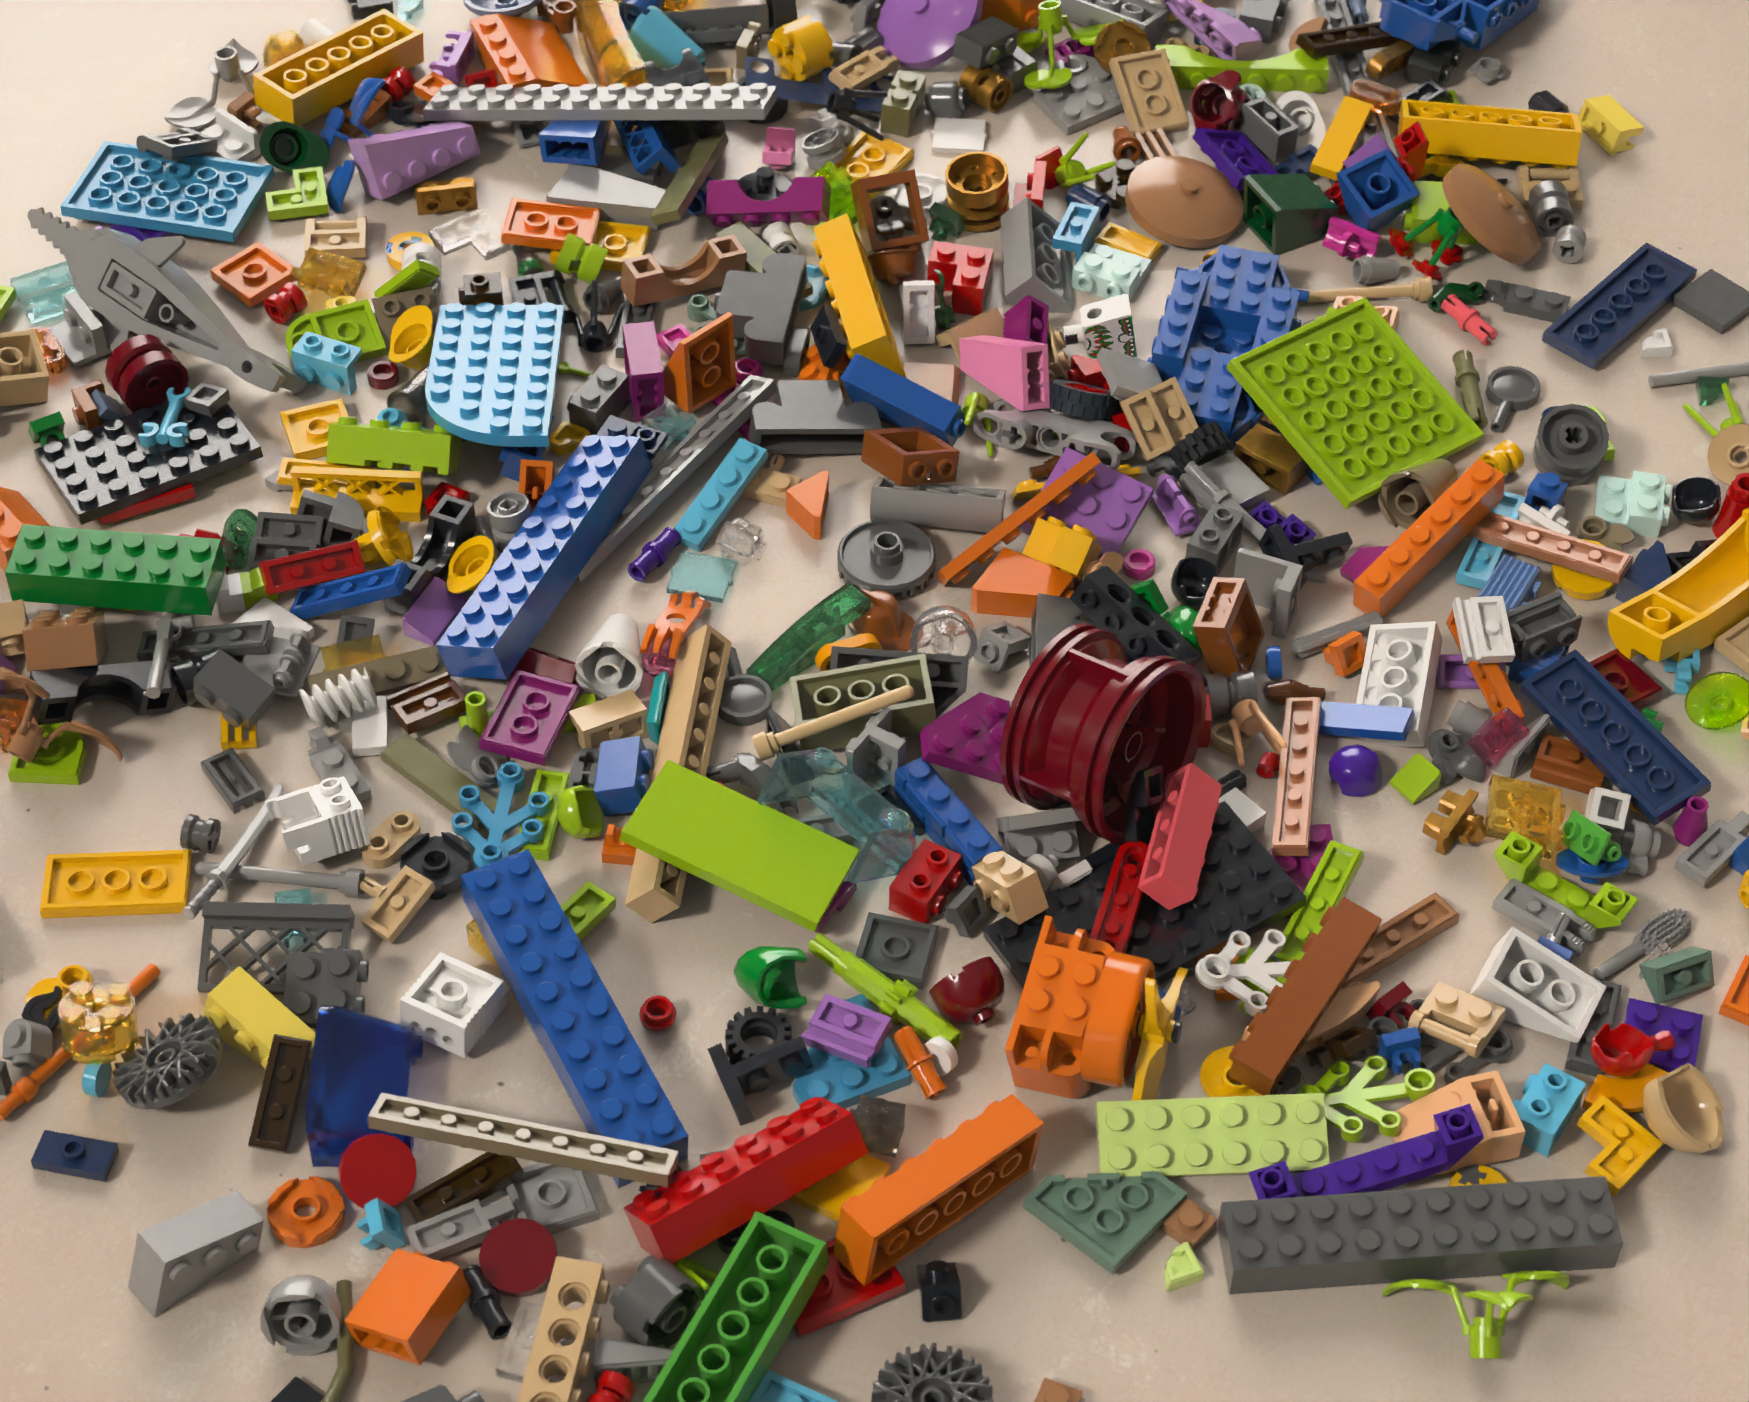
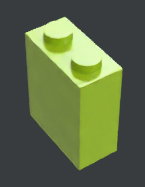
(1424, 207)

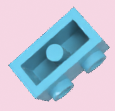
(1548, 1107)

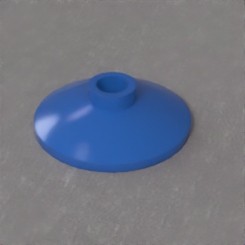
(1576, 865)

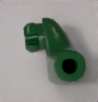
(1467, 294)

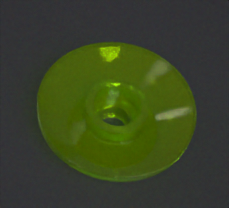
(1714, 691)

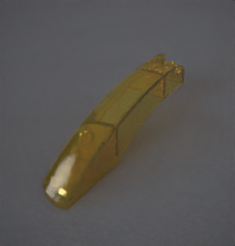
(606, 44)

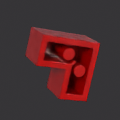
(966, 274)

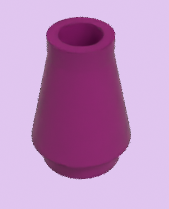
(1691, 821)

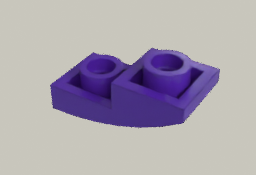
(1294, 528)

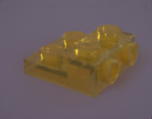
(1526, 809)

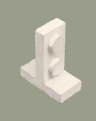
(918, 311)

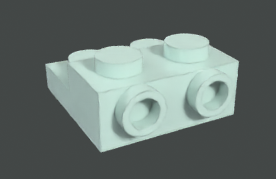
(1109, 272)
(1634, 502)

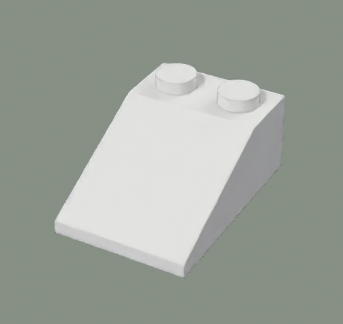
(1538, 987)

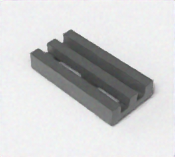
(243, 797)

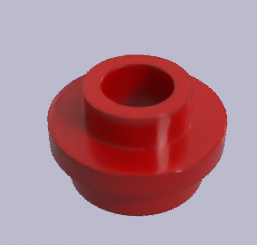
(657, 1006)

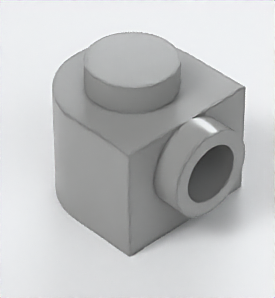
(27, 1043)

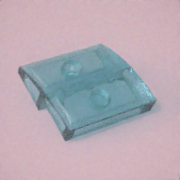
(43, 291)

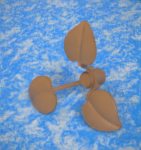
(30, 736)

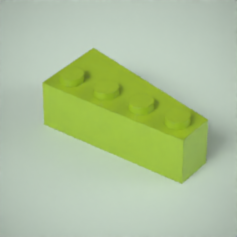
(393, 446)

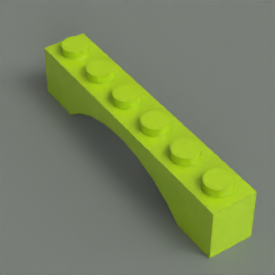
(1277, 74)

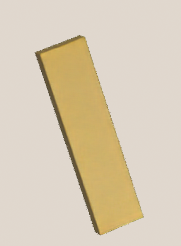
(1341, 137)

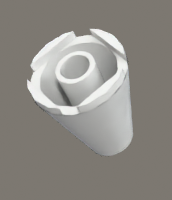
(611, 659)

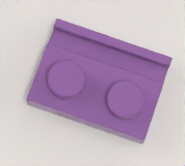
(847, 1030)

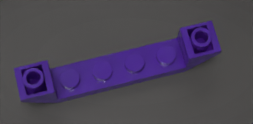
(1381, 1168)

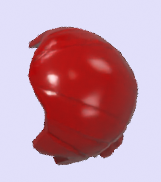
(1626, 1049)

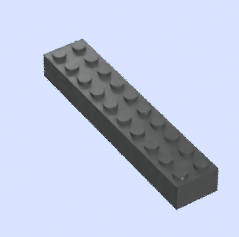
(1418, 1234)

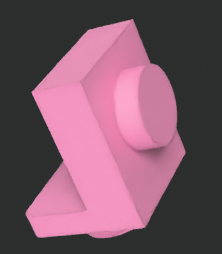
(779, 147)

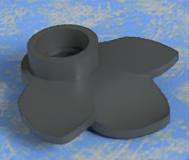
(1454, 756)

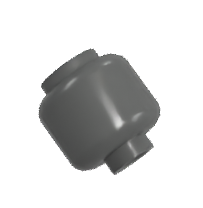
(947, 99)

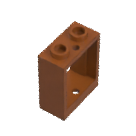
(862, 187)
(909, 455)
(1228, 627)

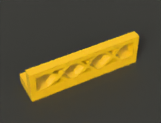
(405, 503)

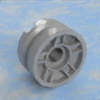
(824, 146)

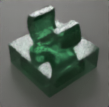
(944, 222)

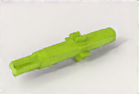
(892, 998)

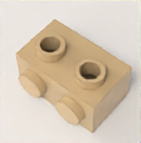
(1010, 886)

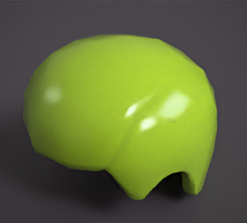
(580, 813)

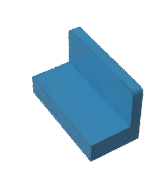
(1078, 229)

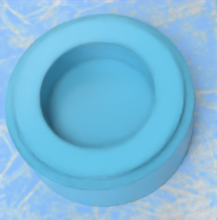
(96, 1079)

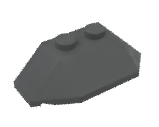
(946, 672)

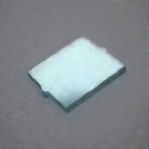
(702, 574)

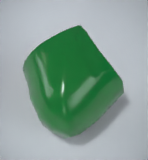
(769, 976)

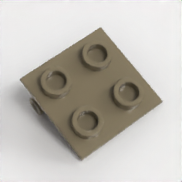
(392, 306)

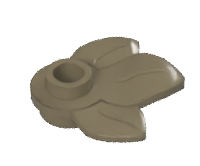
(1610, 535)

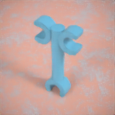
(169, 429)

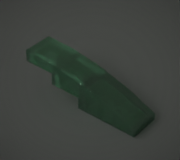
(799, 644)

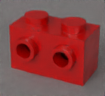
(926, 882)

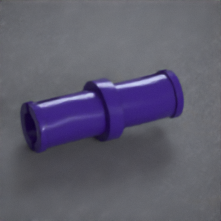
(654, 554)

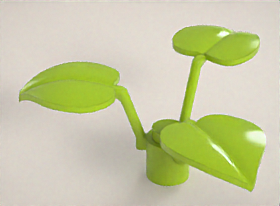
(1052, 21)
(1486, 1332)

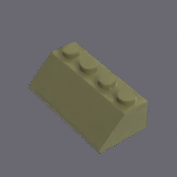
(839, 688)

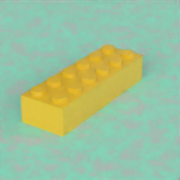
(334, 67)
(1495, 132)
(856, 294)

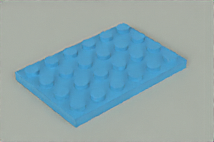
(184, 197)

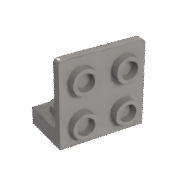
(1272, 585)

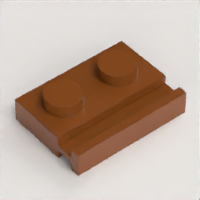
(1565, 766)

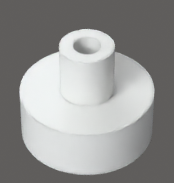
(1045, 868)

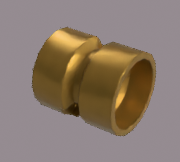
(987, 87)

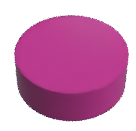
(1138, 564)

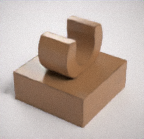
(245, 109)

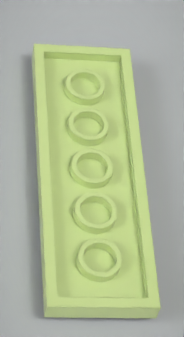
(1212, 1134)

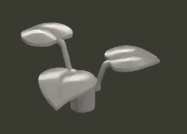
(227, 64)

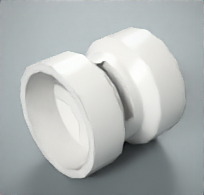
(780, 238)

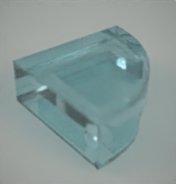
(406, 8)

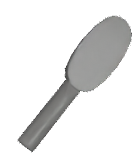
(1666, 927)

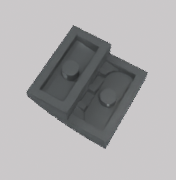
(617, 161)
(284, 535)

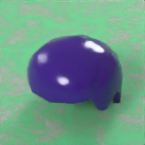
(1356, 770)

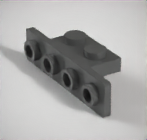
(719, 23)

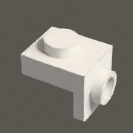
(827, 119)

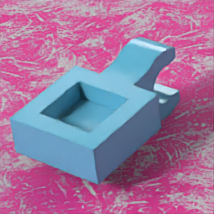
(1683, 671)

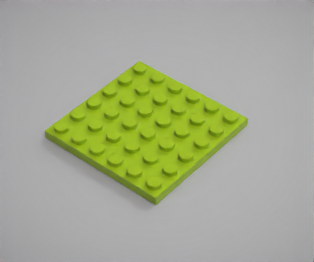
(1354, 400)

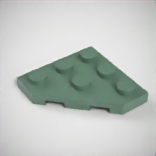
(1105, 1213)

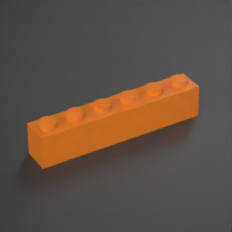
(1429, 539)

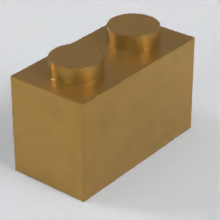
(1271, 458)

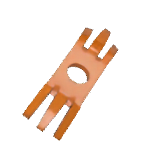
(664, 629)

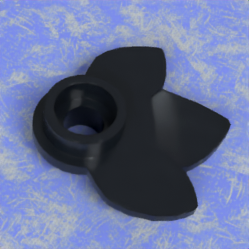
(407, 112)

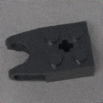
(687, 74)

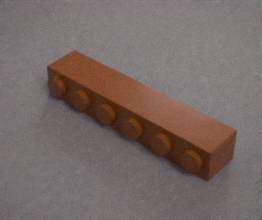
(1304, 997)

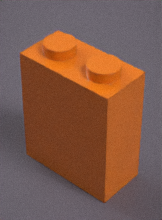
(408, 1306)

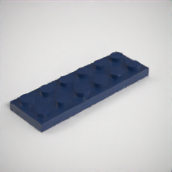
(1619, 305)
(1615, 736)

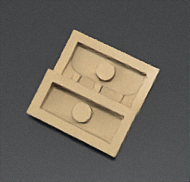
(1159, 417)

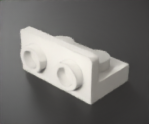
(233, 138)

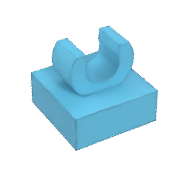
(383, 1224)

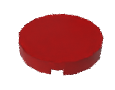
(377, 1168)

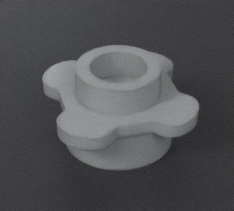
(1487, 69)

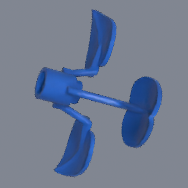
(342, 175)

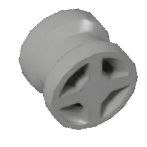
(1566, 237)

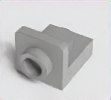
(997, 643)

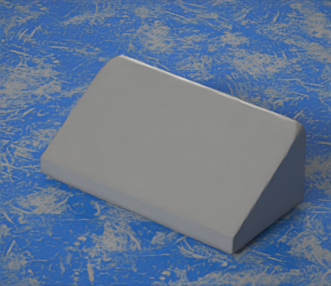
(1523, 749)

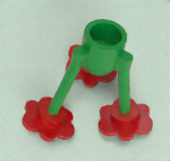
(1445, 250)

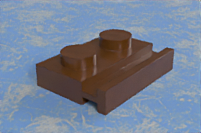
(427, 703)

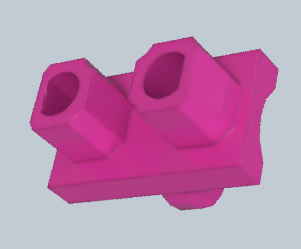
(1350, 239)

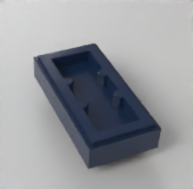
(75, 1155)

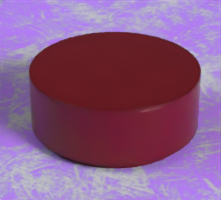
(383, 375)

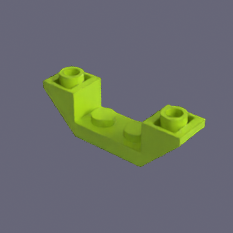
(1520, 860)

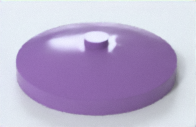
(925, 30)

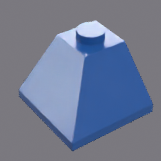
(1376, 190)

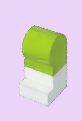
(241, 591)

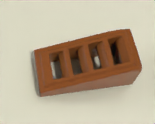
(375, 113)

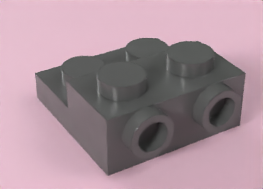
(324, 980)

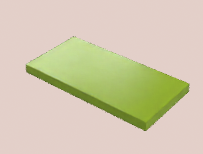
(740, 845)

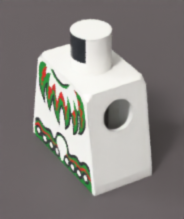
(1106, 326)

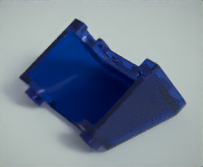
(350, 1068)

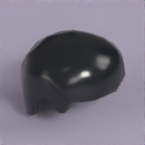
(1696, 500)
(1191, 581)

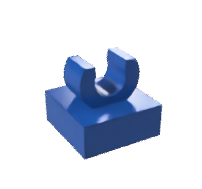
(1401, 1048)

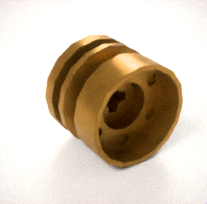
(978, 189)

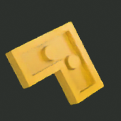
(1625, 1143)

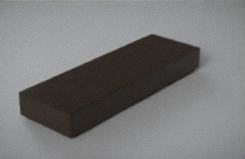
(280, 1094)
(469, 1182)

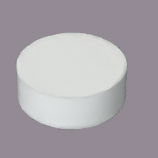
(944, 1055)

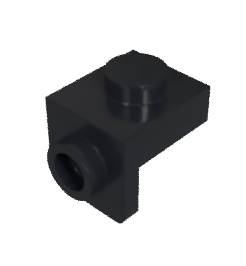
(939, 1291)

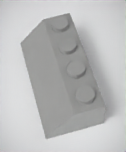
(1030, 260)

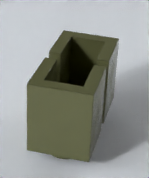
(903, 103)

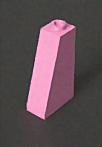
(1009, 368)

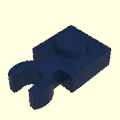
(1299, 162)

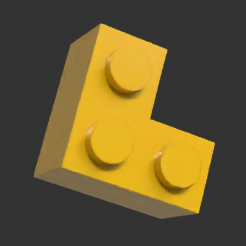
(1061, 546)

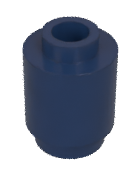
(1086, 195)

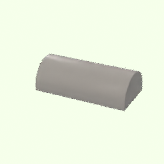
(1097, 12)
(938, 505)

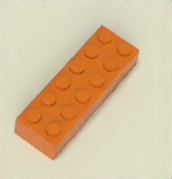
(937, 1188)

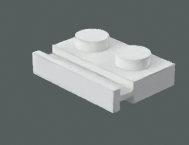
(1483, 629)

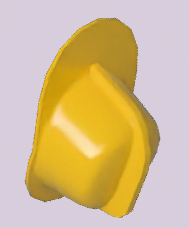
(412, 338)
(470, 564)

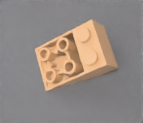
(1493, 1110)

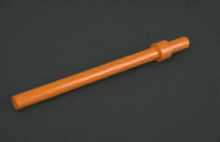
(27, 1087)

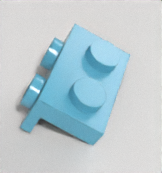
(326, 362)

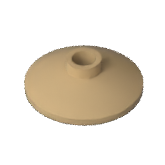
(1724, 451)

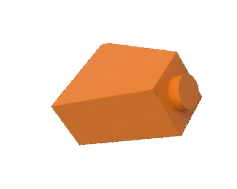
(1013, 584)

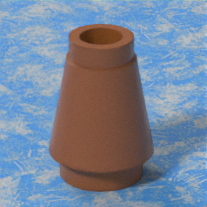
(1125, 144)

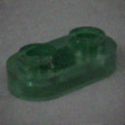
(236, 541)

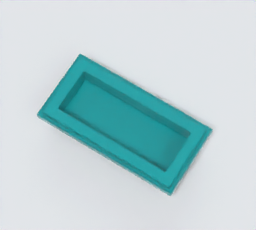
(657, 706)

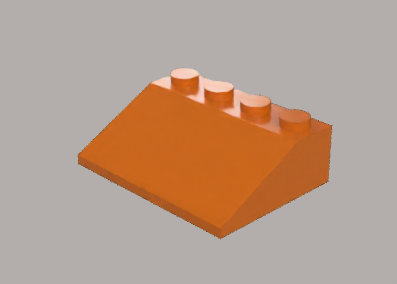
(524, 52)

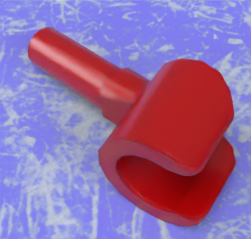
(1268, 765)

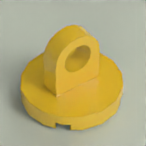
(384, 539)

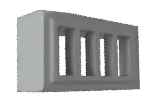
(632, 1360)

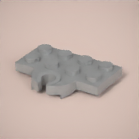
(1083, 101)

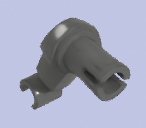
(749, 771)

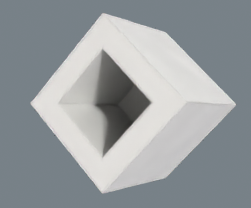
(1607, 808)

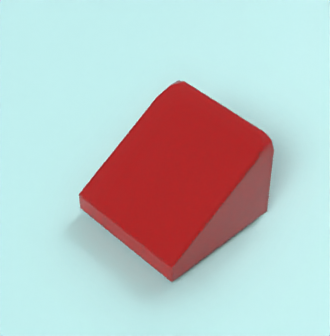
(1052, 157)

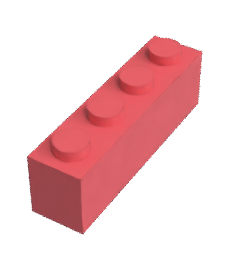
(1180, 837)

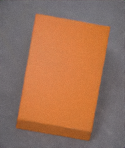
(535, 479)
(808, 503)

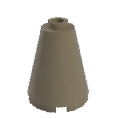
(1413, 490)

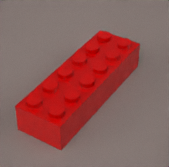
(745, 1179)

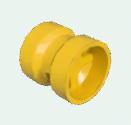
(1505, 457)

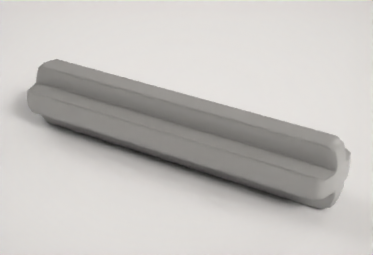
(1321, 639)

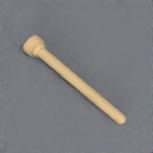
(1419, 289)
(769, 743)

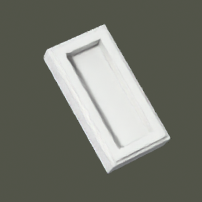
(370, 728)

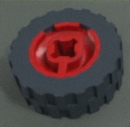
(1082, 400)

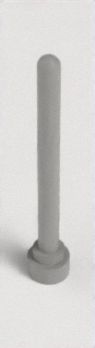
(346, 882)

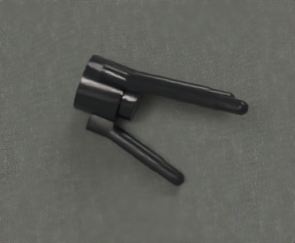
(844, 106)
(594, 334)

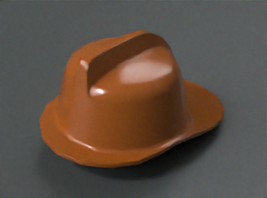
(893, 265)
(885, 621)

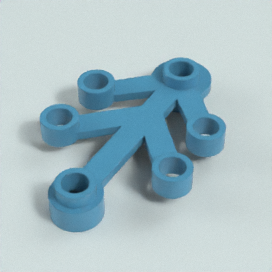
(510, 781)

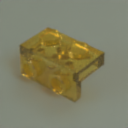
(329, 273)

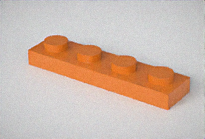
(1491, 680)

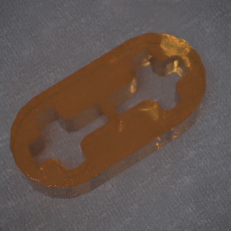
(1384, 98)
(51, 348)

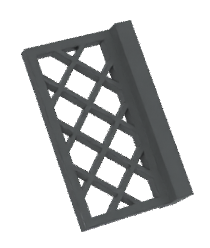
(268, 917)

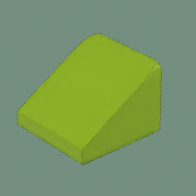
(1416, 779)

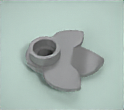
(478, 763)

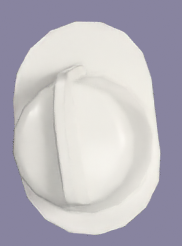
(1305, 113)

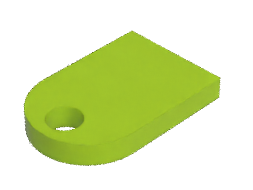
(346, 323)

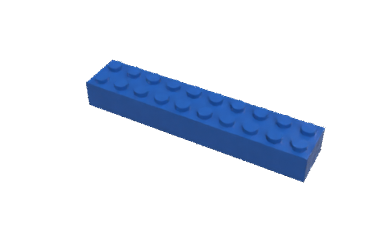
(544, 557)
(569, 1006)

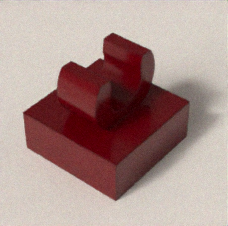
(1393, 1003)

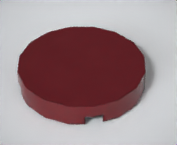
(518, 1257)

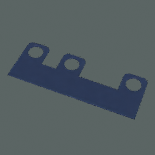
(808, 91)

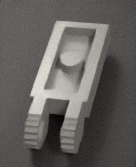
(1540, 913)

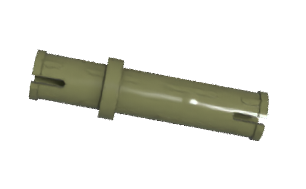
(1467, 381)

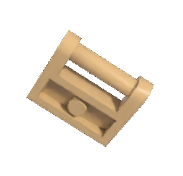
(1569, 175)
(337, 237)
(1461, 1012)

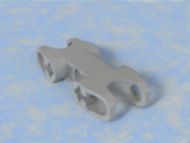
(1036, 429)

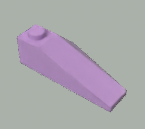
(1218, 31)

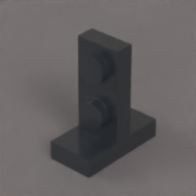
(1309, 553)
(758, 1072)

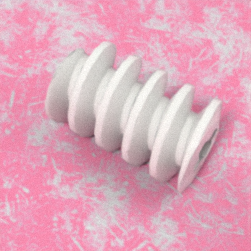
(339, 697)

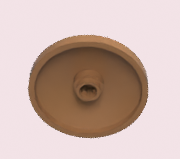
(1183, 202)
(1491, 214)

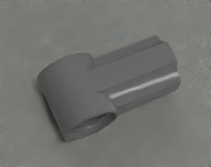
(864, 40)

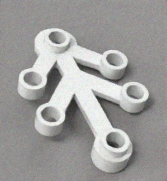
(1254, 969)

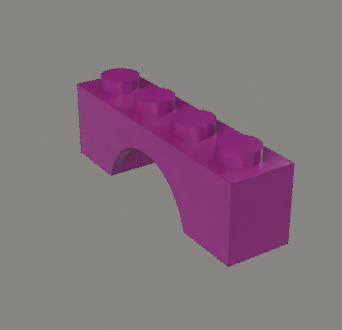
(804, 202)

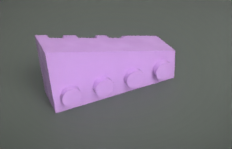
(411, 156)

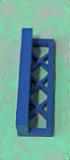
(653, 141)

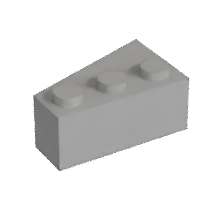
(191, 1250)

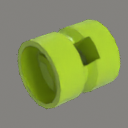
(580, 258)

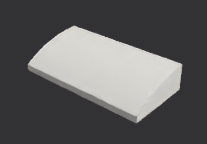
(1401, 673)

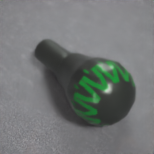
(526, 262)

